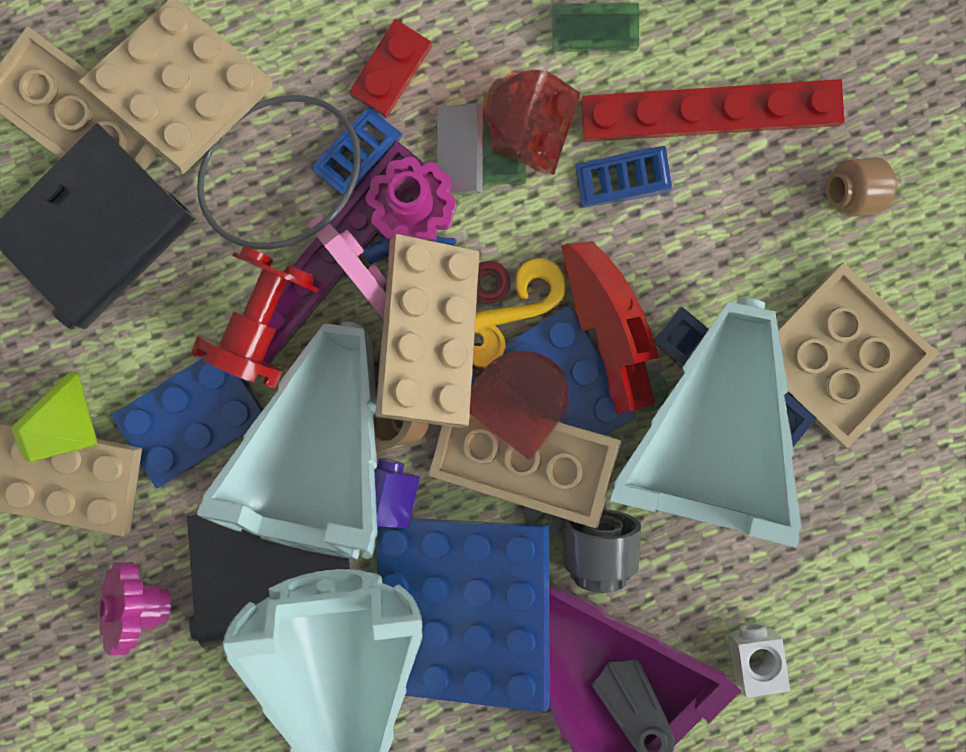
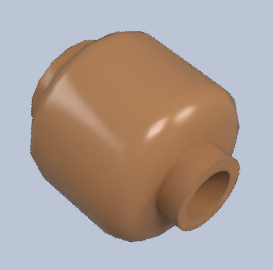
(862, 187)

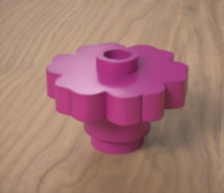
(406, 181)
(129, 608)

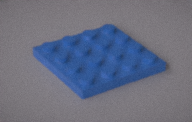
(479, 608)

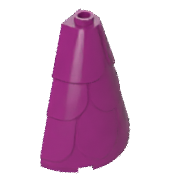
(581, 646)

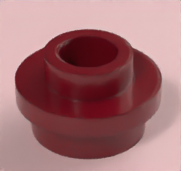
(503, 282)

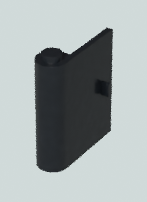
(90, 228)
(238, 569)

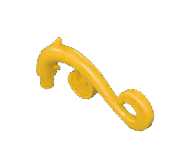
(486, 320)

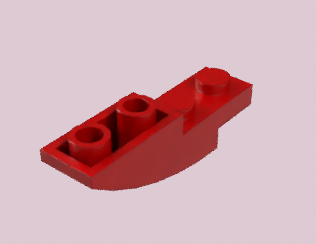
(610, 306)

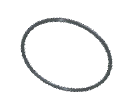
(279, 244)

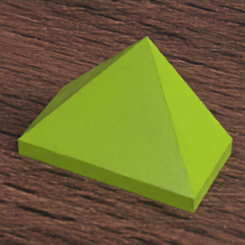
(56, 422)

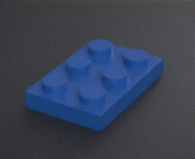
(585, 371)
(187, 419)

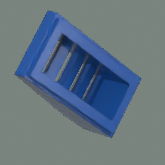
(335, 152)
(638, 158)

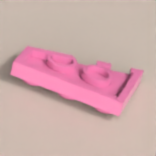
(346, 252)

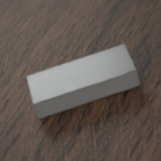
(461, 146)

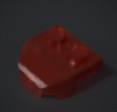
(530, 117)
(521, 399)

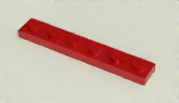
(712, 110)

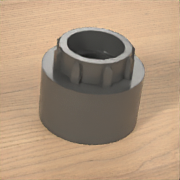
(605, 555)

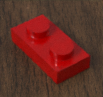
(390, 68)

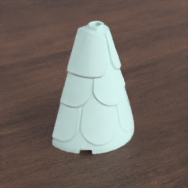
(723, 435)
(309, 454)
(328, 658)

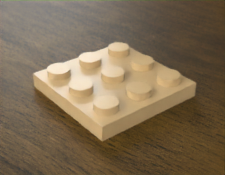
(176, 84)
(849, 354)

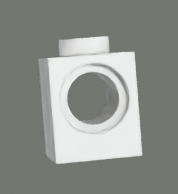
(770, 674)

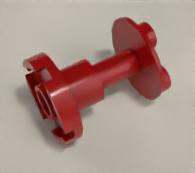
(248, 333)

